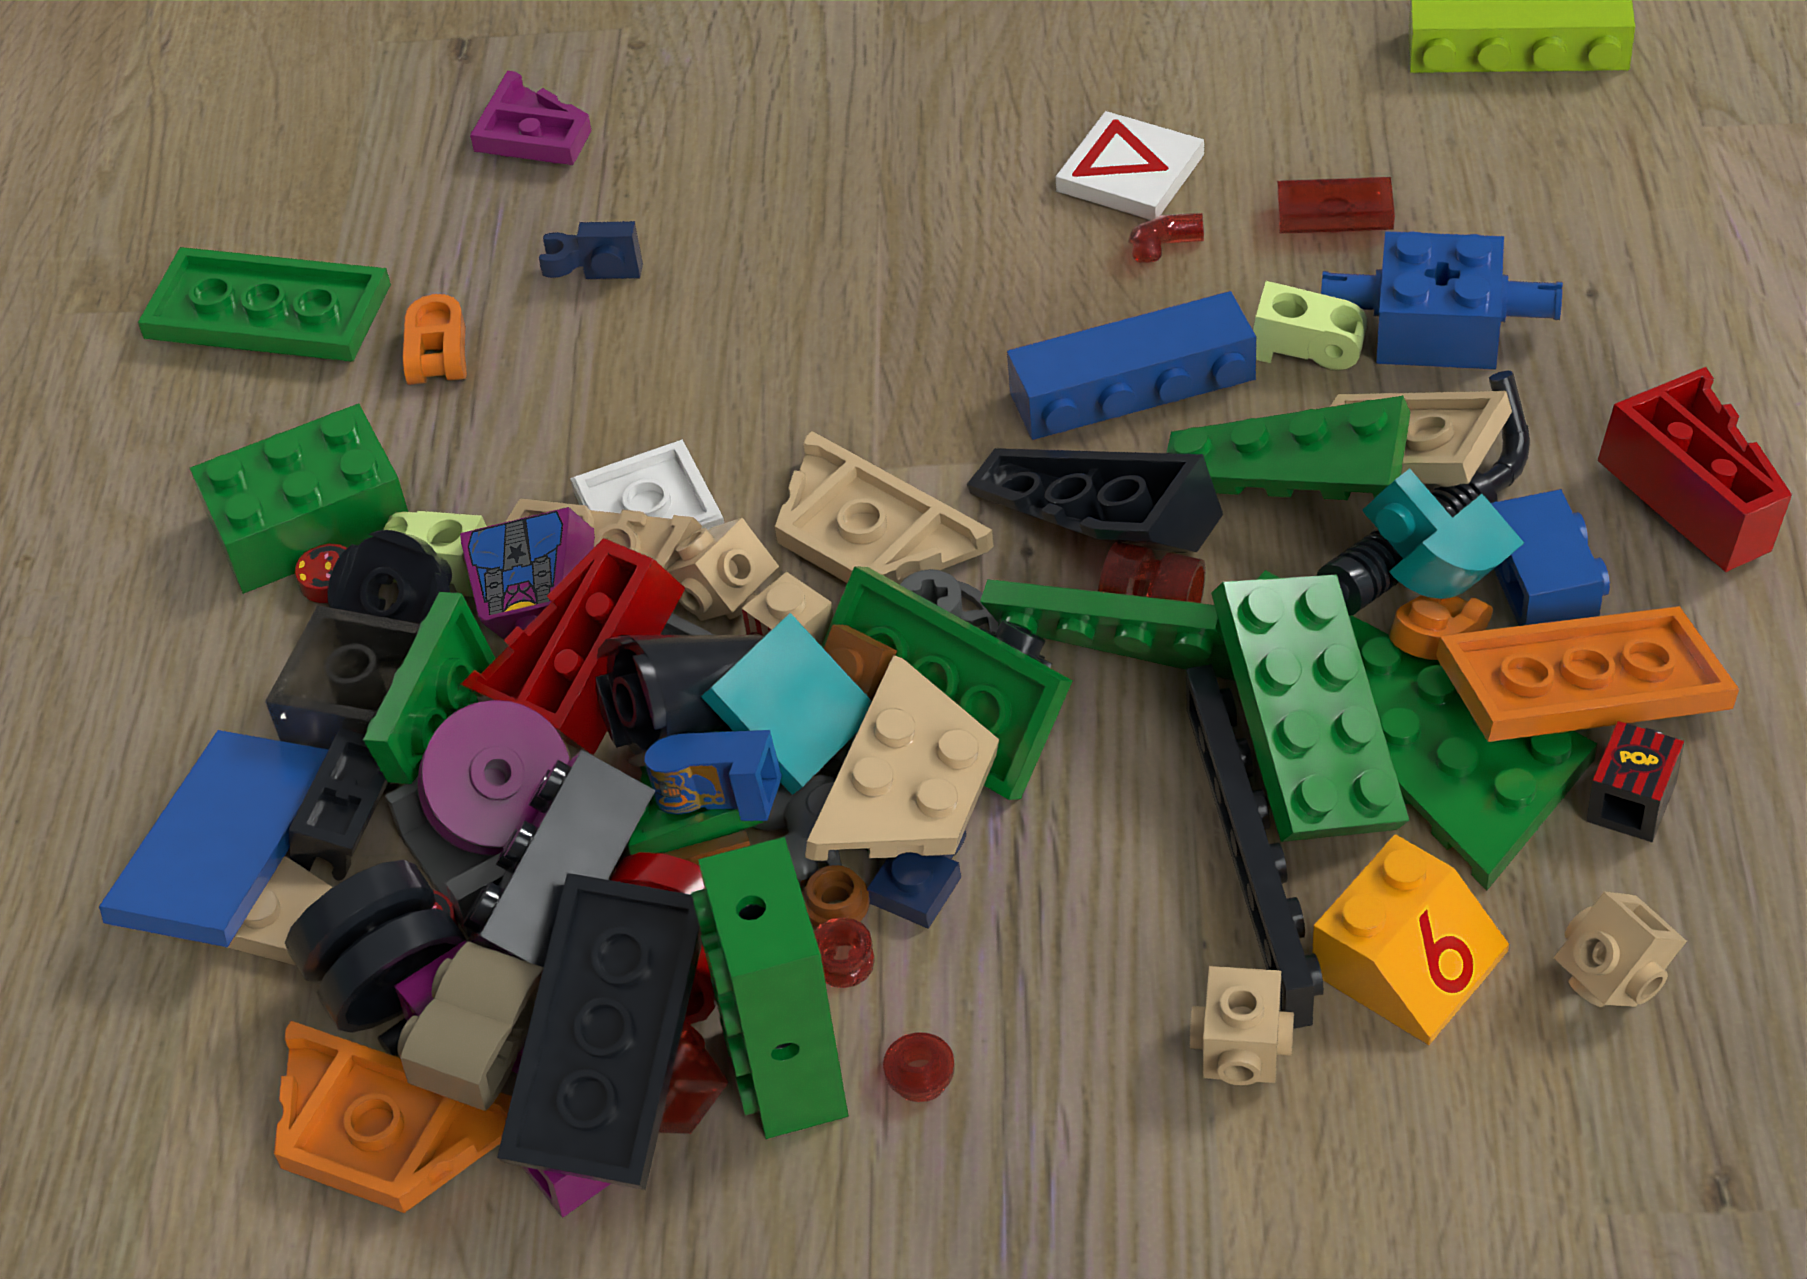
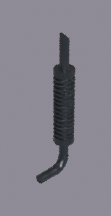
(1366, 564)

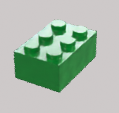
(298, 493)

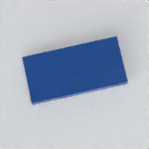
(215, 841)

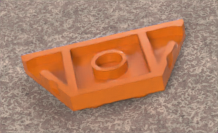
(367, 1129)

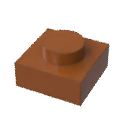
(859, 656)

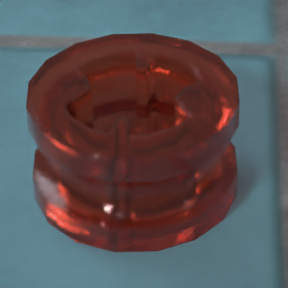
(860, 957)

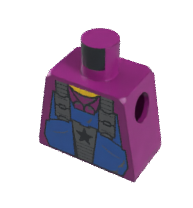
(520, 563)

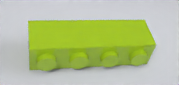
(1520, 35)

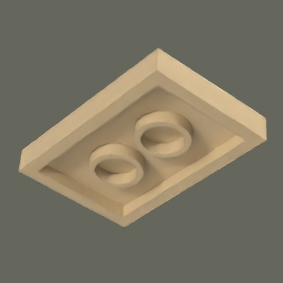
(1447, 431)

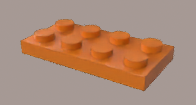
(1585, 673)

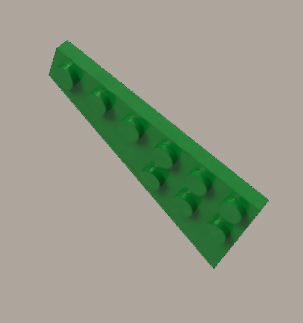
(1472, 791)

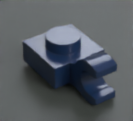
(601, 248)
(915, 885)

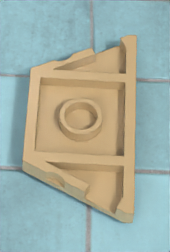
(861, 516)
(906, 774)

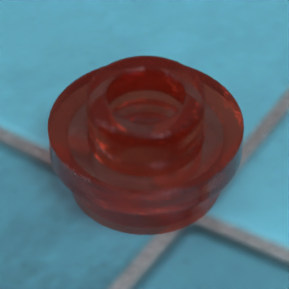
(921, 1082)

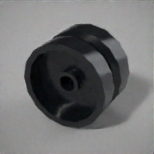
(369, 939)

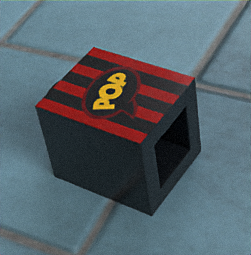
(1635, 781)

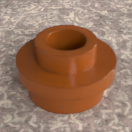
(833, 884)

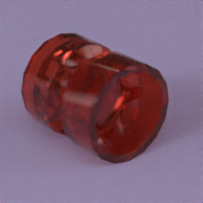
(1170, 578)

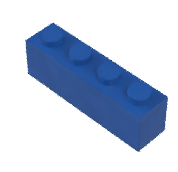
(1132, 365)

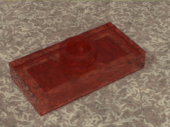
(1335, 205)

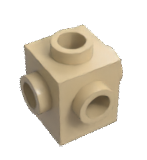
(721, 569)
(1618, 951)
(1242, 1026)

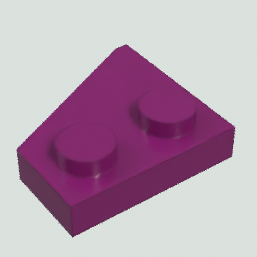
(530, 125)

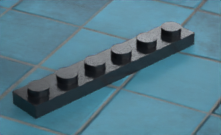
(1258, 864)

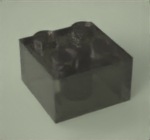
(337, 675)

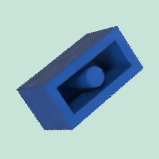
(1554, 569)

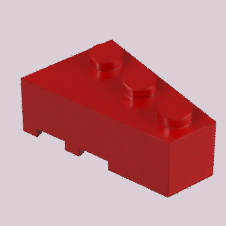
(1697, 469)
(555, 657)

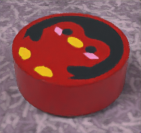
(315, 569)

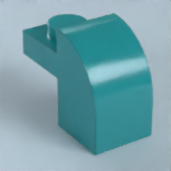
(1438, 551)

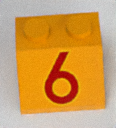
(1408, 940)

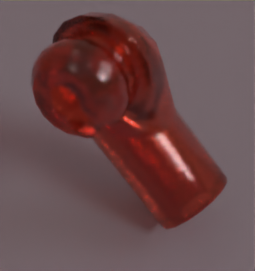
(1164, 230)

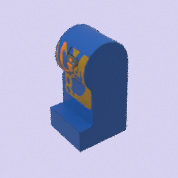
(715, 772)

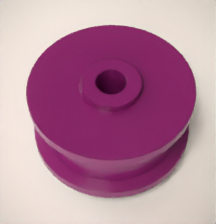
(484, 772)

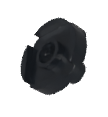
(379, 561)

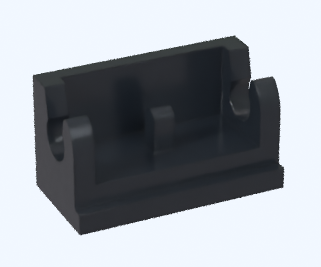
(337, 805)

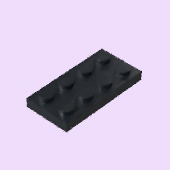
(604, 1032)

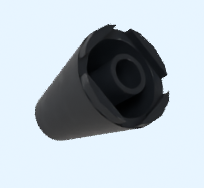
(658, 685)

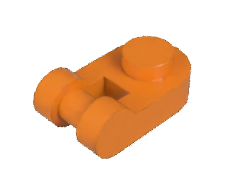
(434, 324)
(1425, 619)

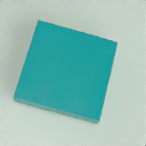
(796, 694)

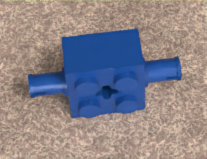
(1443, 299)

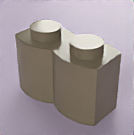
(472, 1027)

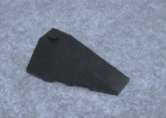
(1110, 496)

